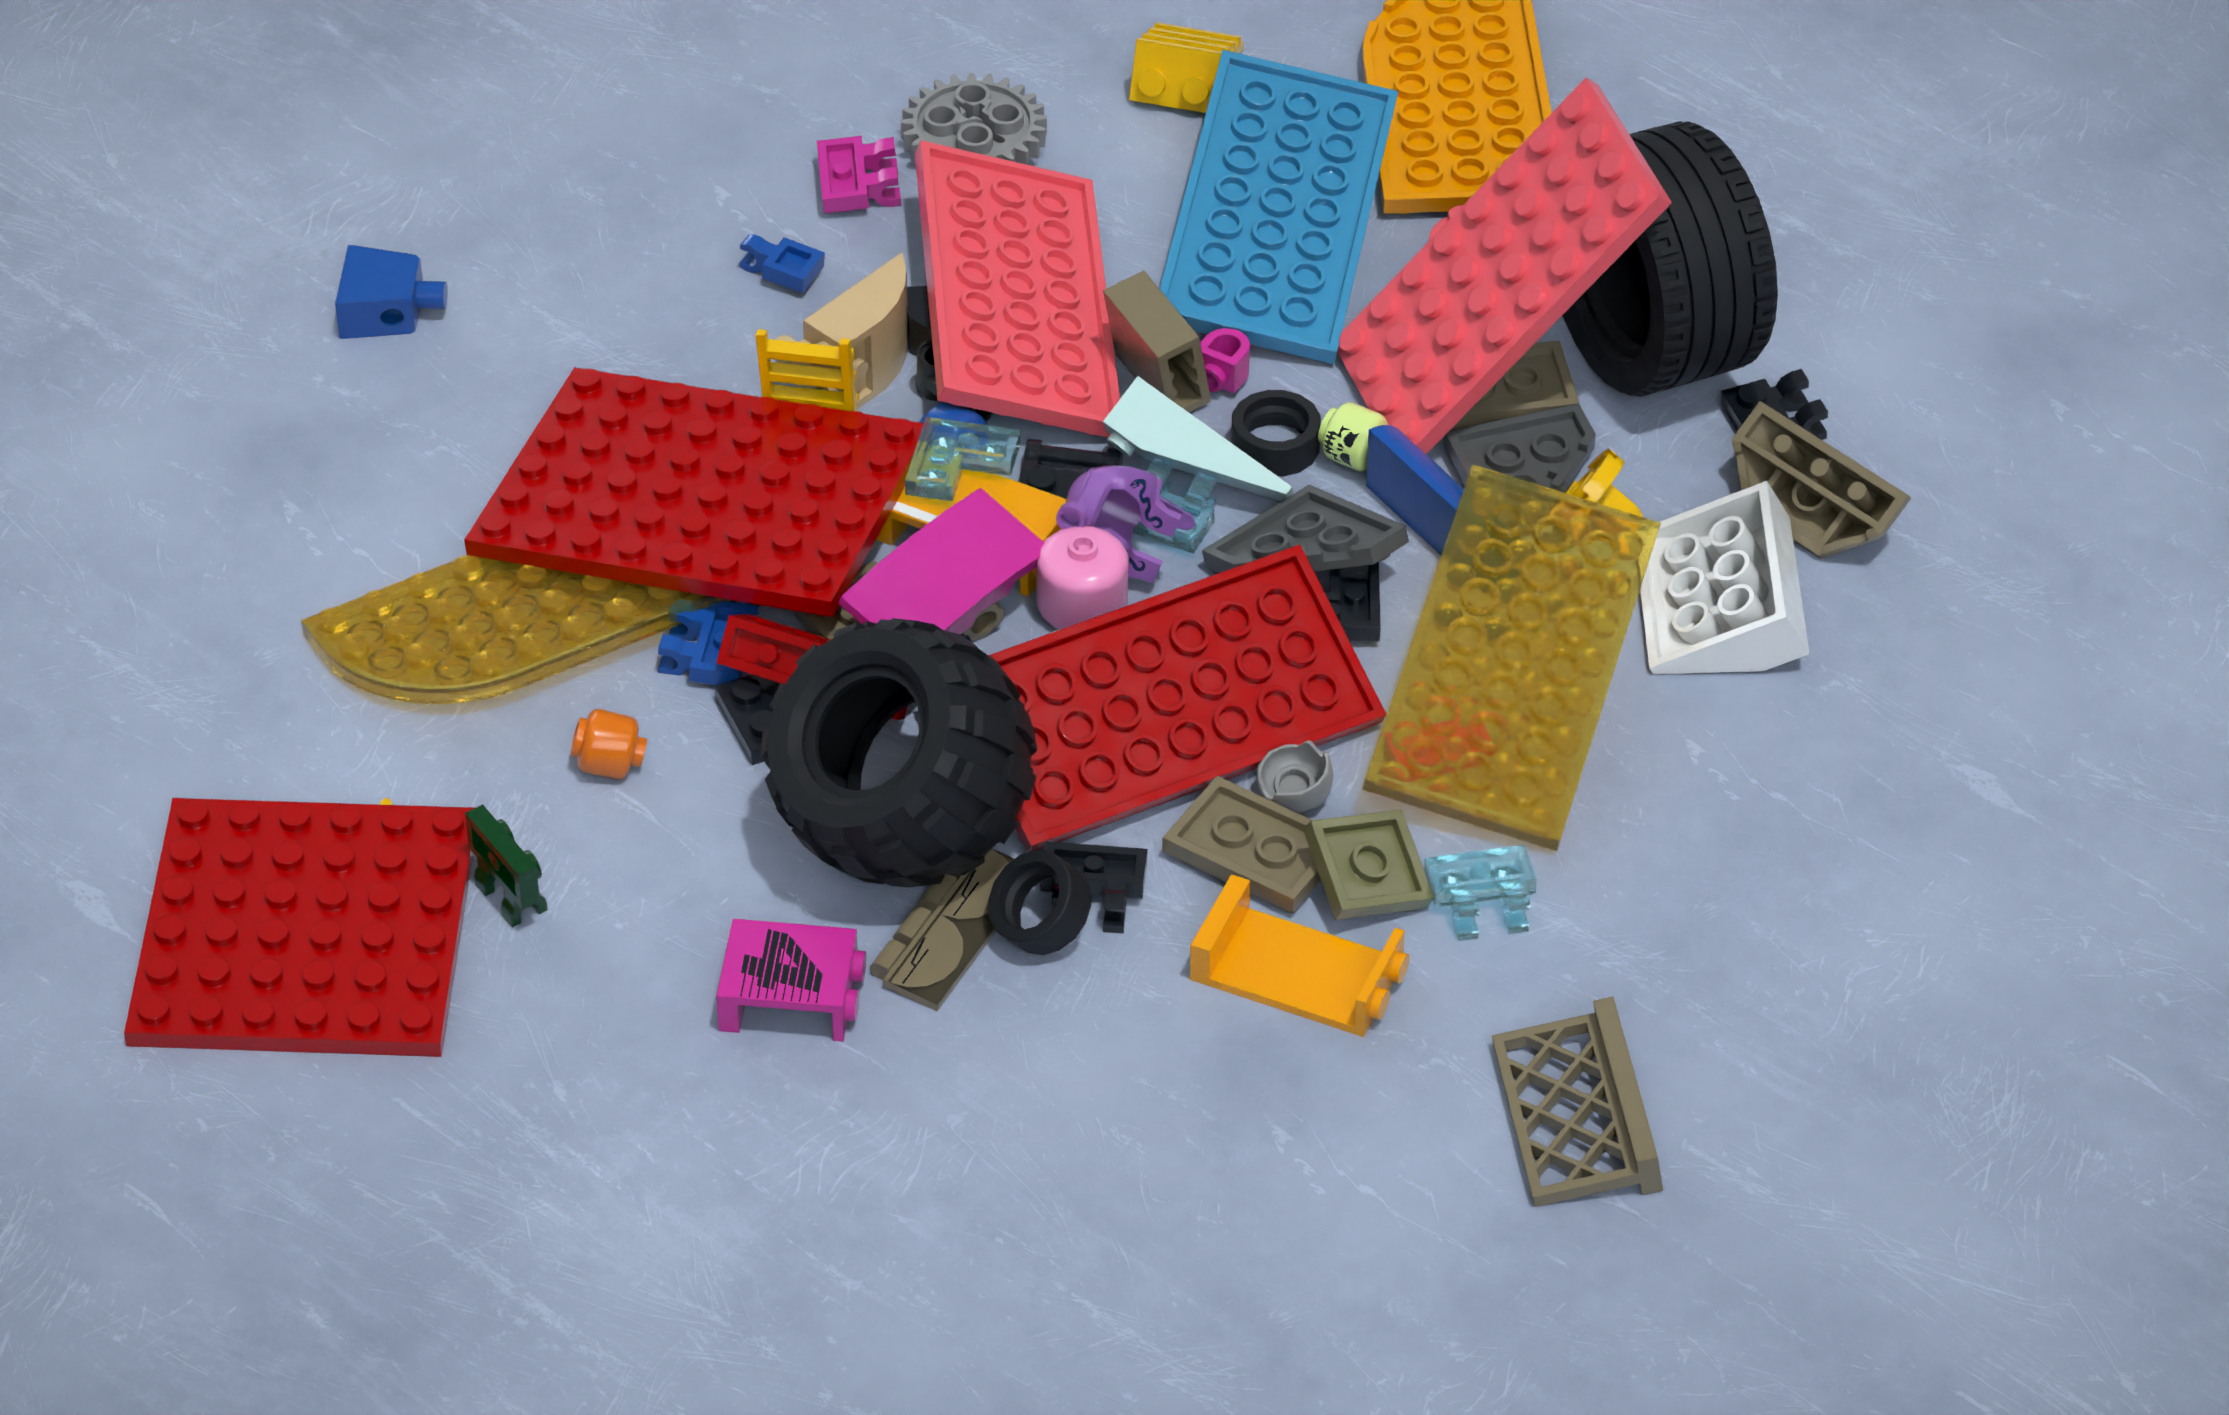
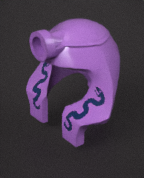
(1116, 501)

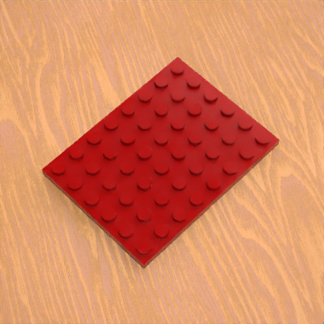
(699, 491)

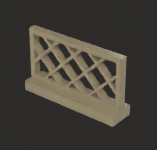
(1618, 1086)

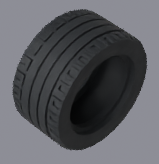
(1695, 285)

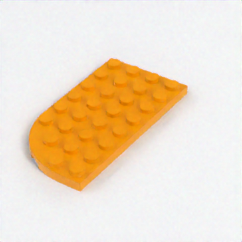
(1464, 99)

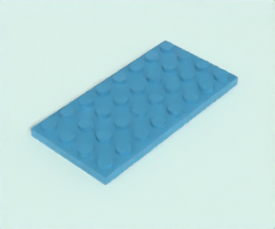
(1278, 205)

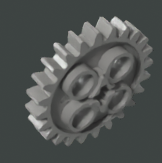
(977, 119)

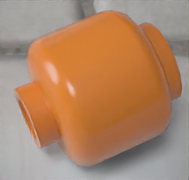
(607, 744)

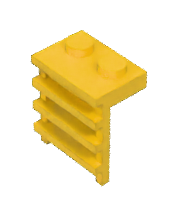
(1178, 65)
(808, 375)

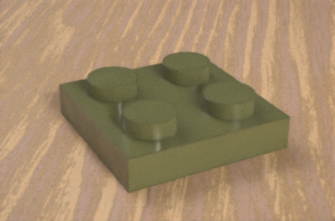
(1368, 864)

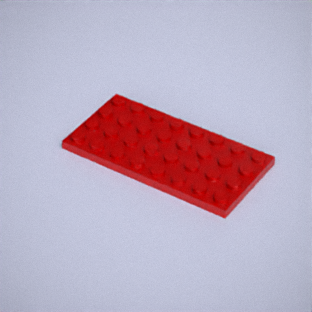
(1182, 693)

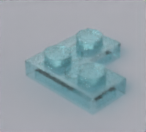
(950, 447)

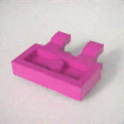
(844, 175)

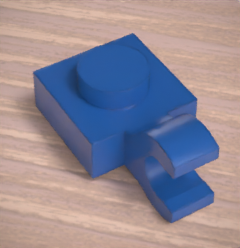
(784, 264)

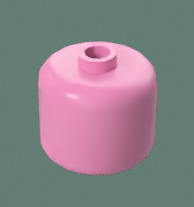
(1081, 576)

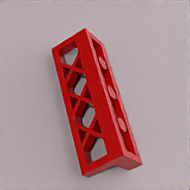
(767, 648)

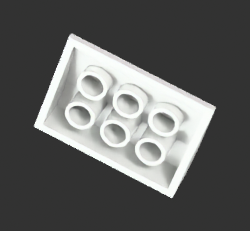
(1724, 588)

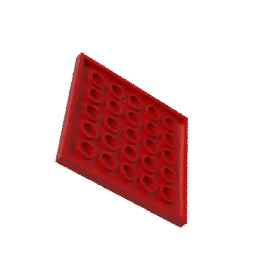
(303, 928)

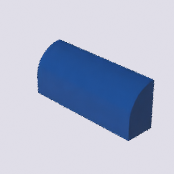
(1412, 484)

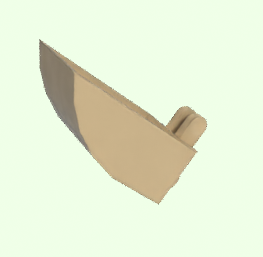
(875, 322)

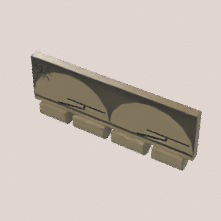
(941, 936)

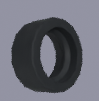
(1277, 408)
(1015, 884)

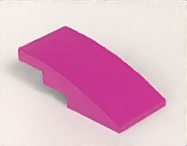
(948, 568)

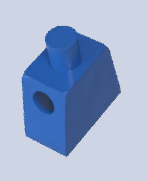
(383, 293)

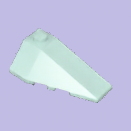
(1160, 428)

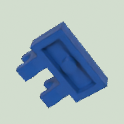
(702, 656)

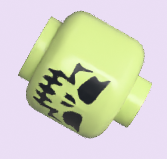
(1346, 434)

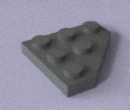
(1534, 447)
(1326, 527)

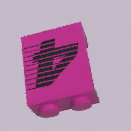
(790, 970)

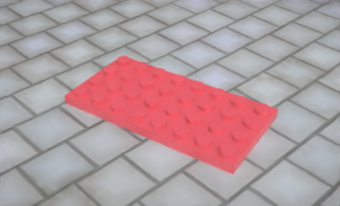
(1503, 269)
(1015, 289)

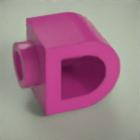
(1226, 359)

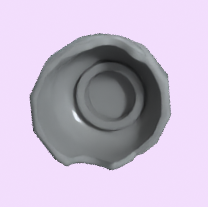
(1295, 776)

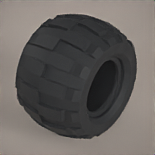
(952, 793)

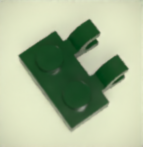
(506, 862)

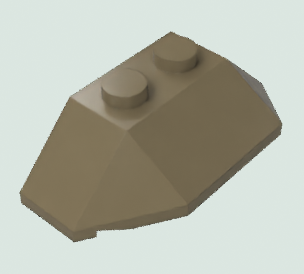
(1825, 493)

